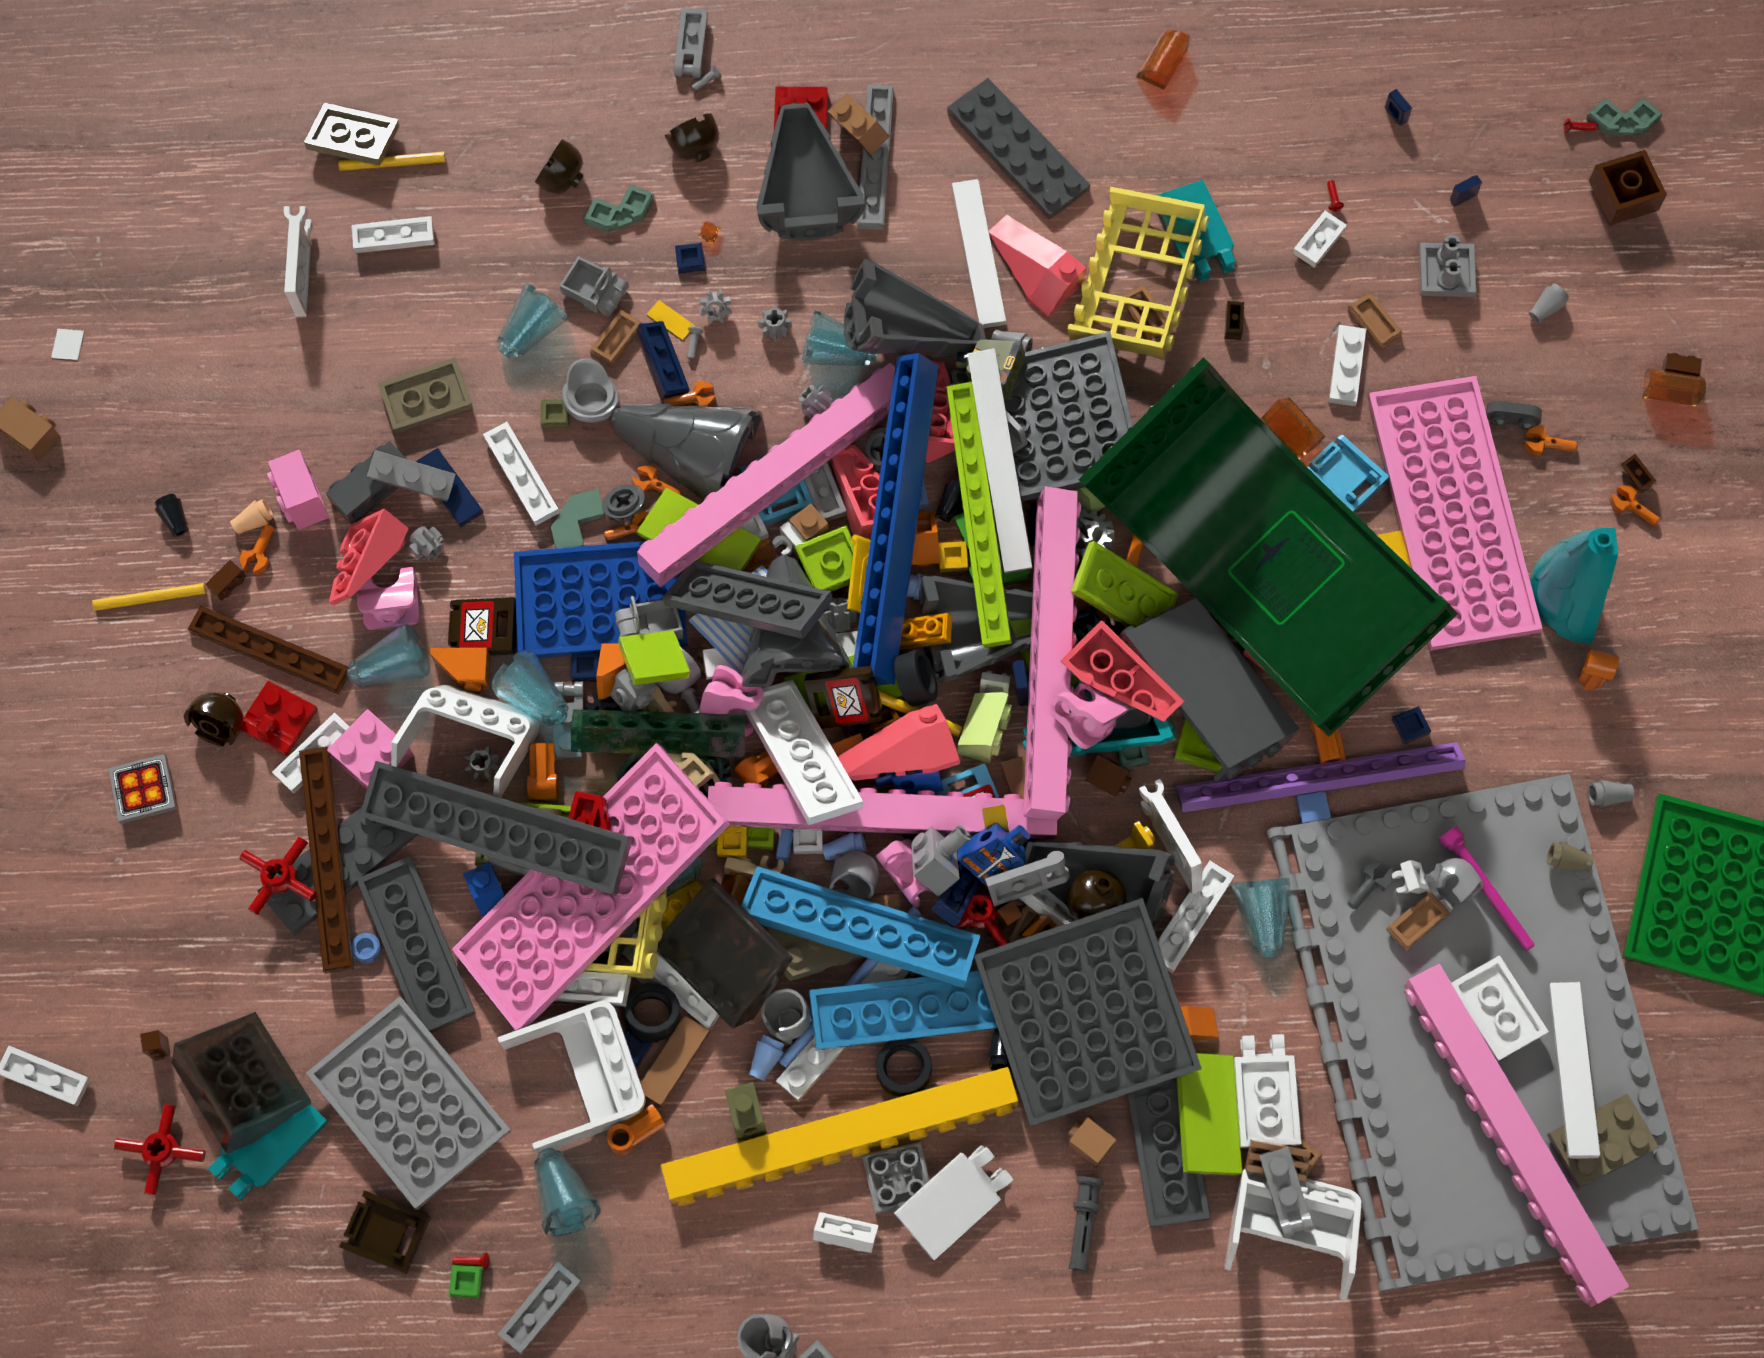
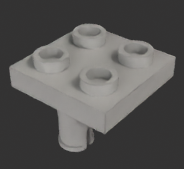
(1447, 268)

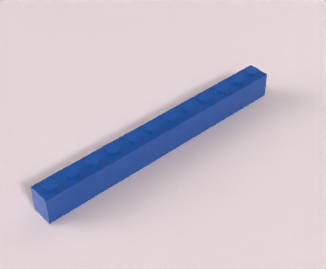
(896, 516)

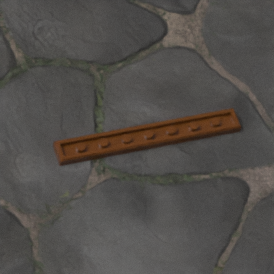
(326, 860)

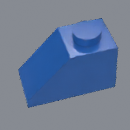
(484, 887)

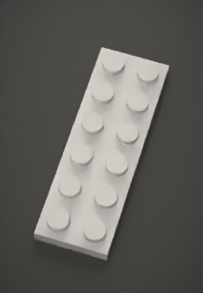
(803, 754)

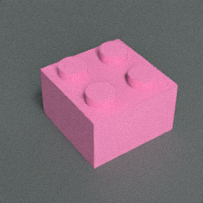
(296, 490)
(364, 744)

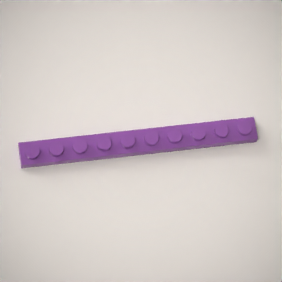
(1320, 777)

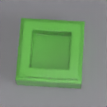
(466, 1282)

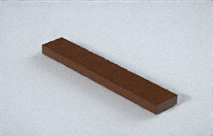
(269, 649)

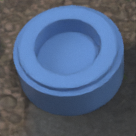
(366, 948)

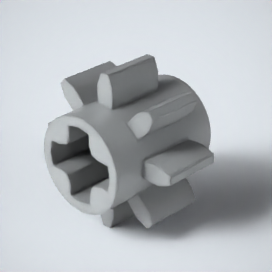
(710, 311)
(771, 316)
(815, 400)
(426, 543)
(839, 614)
(478, 756)

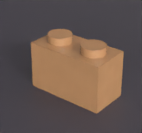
(858, 124)
(26, 428)

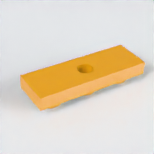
(926, 631)

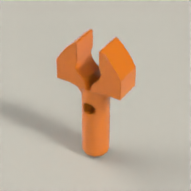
(694, 397)
(1546, 442)
(651, 472)
(1632, 505)
(628, 529)
(258, 552)

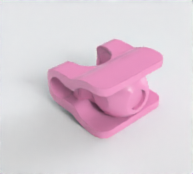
(390, 605)
(726, 696)
(1088, 719)
(898, 863)

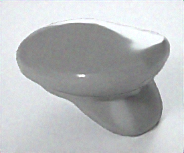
(589, 392)

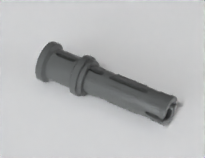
(1086, 1209)

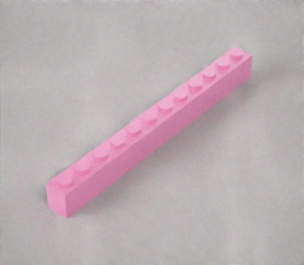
(768, 478)
(1050, 642)
(880, 813)
(1516, 1136)

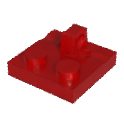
(815, 96)
(278, 718)

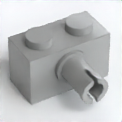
(936, 858)

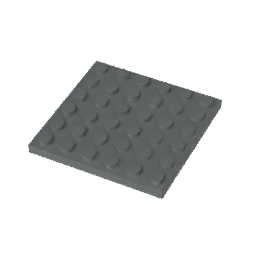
(1070, 411)
(1087, 1012)

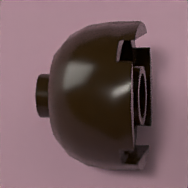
(694, 138)
(561, 169)
(215, 718)
(1094, 893)

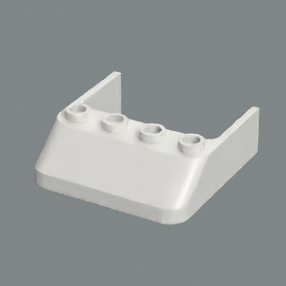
(476, 712)
(600, 1066)
(1332, 1211)

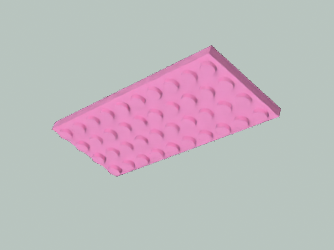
(1455, 508)
(556, 928)

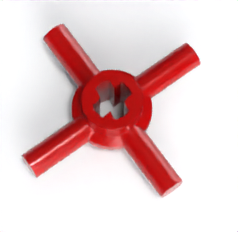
(281, 867)
(983, 921)
(162, 1159)

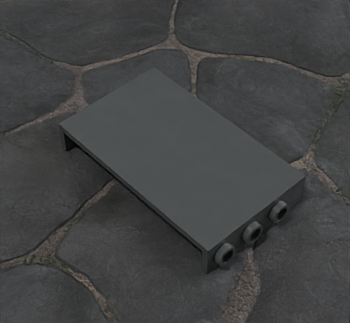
(1218, 686)

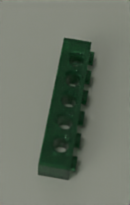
(675, 732)

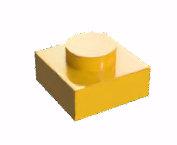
(953, 557)
(733, 842)

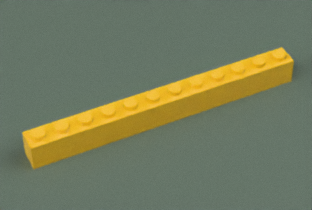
(839, 1136)

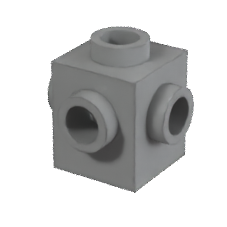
(630, 696)

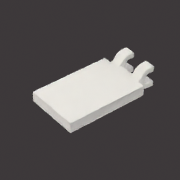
(298, 260)
(1172, 836)
(1267, 1094)
(952, 1201)

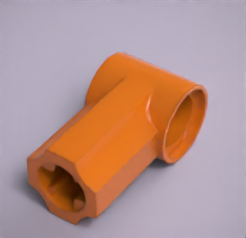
(1597, 669)
(1330, 747)
(757, 770)
(542, 780)
(637, 1129)

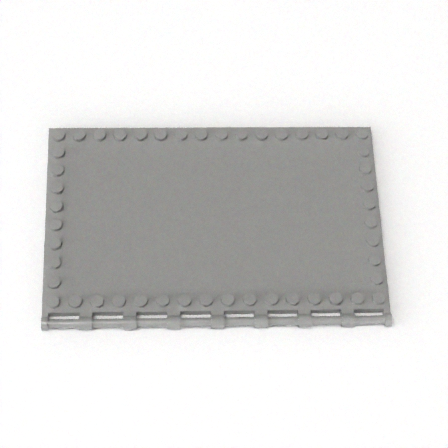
(1434, 1168)

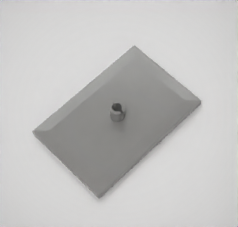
(408, 1102)

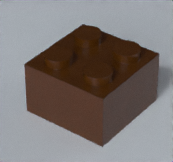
(1627, 187)

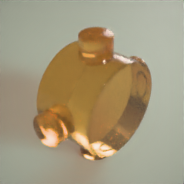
(709, 232)

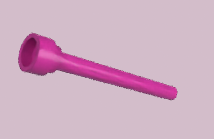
(1454, 842)

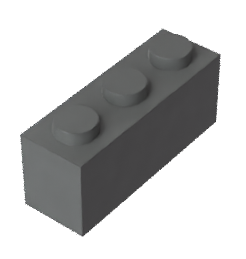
(356, 493)

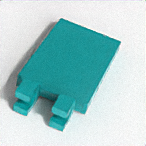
(1215, 240)
(270, 1154)

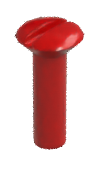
(1569, 125)
(1335, 204)
(483, 1261)

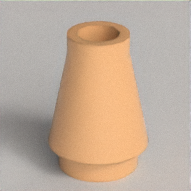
(252, 517)

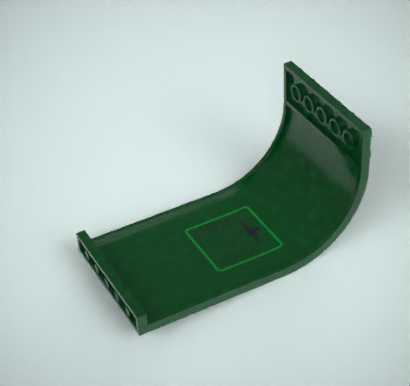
(1267, 547)

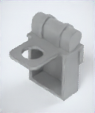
(594, 286)
(648, 618)

